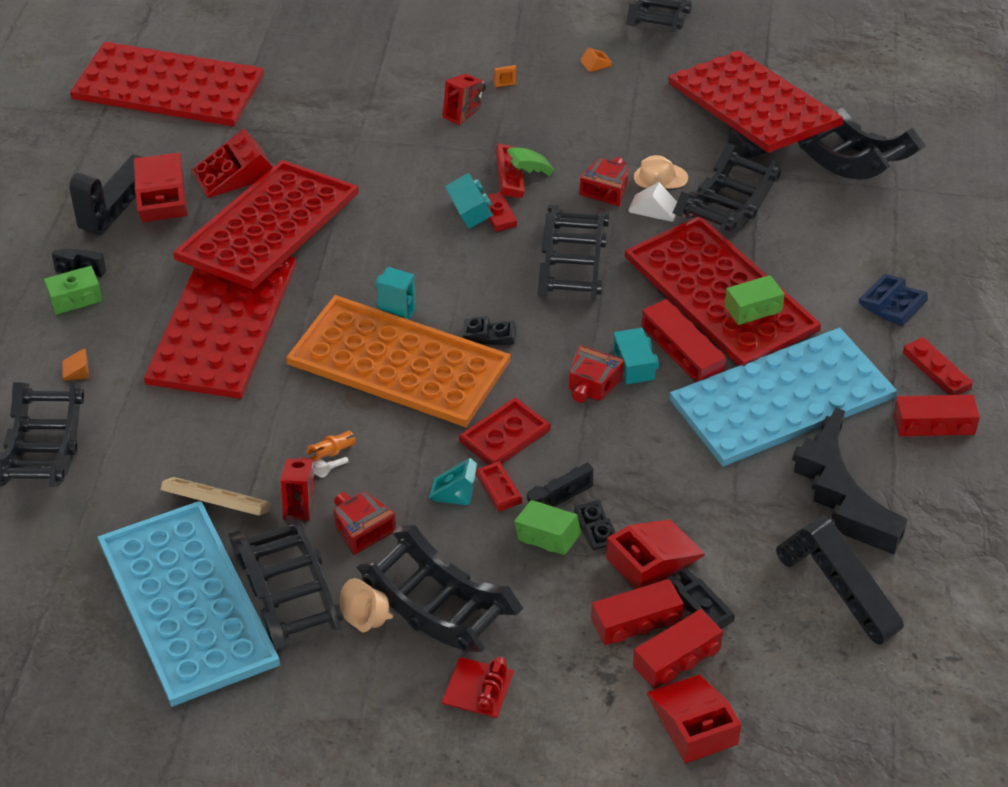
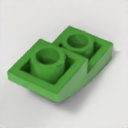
(530, 161)

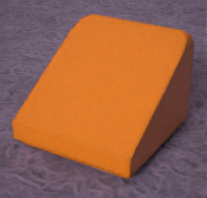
(595, 60)
(504, 76)
(76, 366)

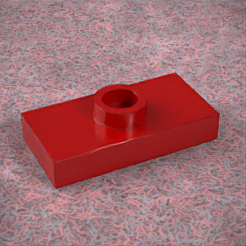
(502, 215)
(498, 486)

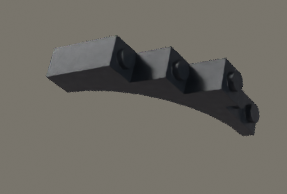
(854, 510)

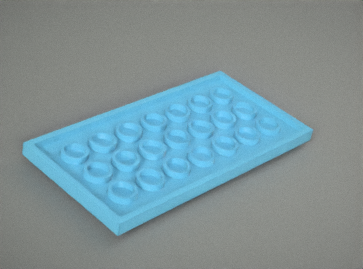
(781, 396)
(188, 603)

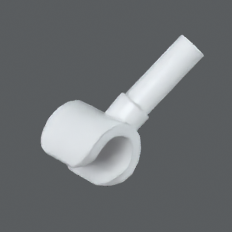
(322, 468)

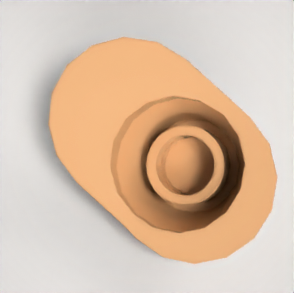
(661, 170)
(363, 605)

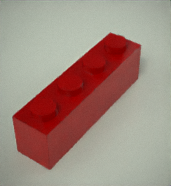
(682, 341)

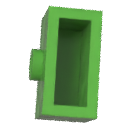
(73, 290)
(754, 299)
(547, 527)

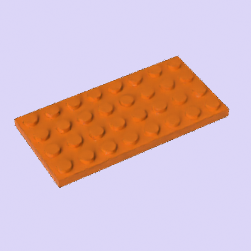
(399, 360)

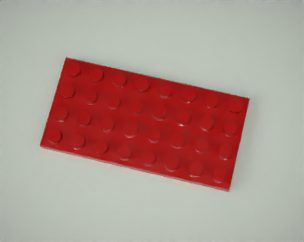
(168, 83)
(755, 101)
(266, 224)
(694, 269)
(217, 333)

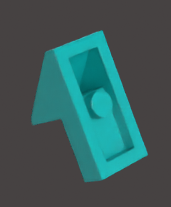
(455, 484)

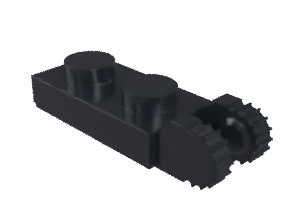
(564, 487)
(698, 596)

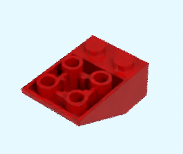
(232, 165)
(160, 187)
(651, 552)
(696, 717)

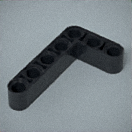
(100, 206)
(846, 574)

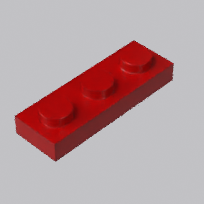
(509, 177)
(937, 367)

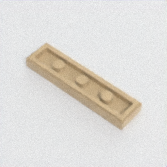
(216, 496)

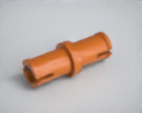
(331, 445)

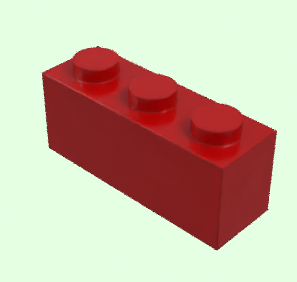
(936, 415)
(636, 612)
(677, 649)

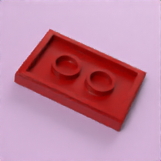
(504, 432)

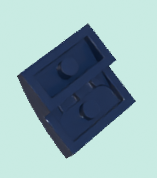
(893, 300)

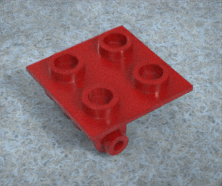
(479, 686)

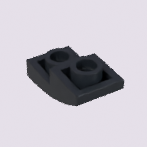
(74, 259)
(483, 332)
(594, 524)

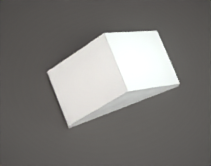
(654, 203)

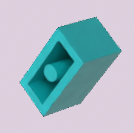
(469, 201)
(396, 293)
(637, 355)

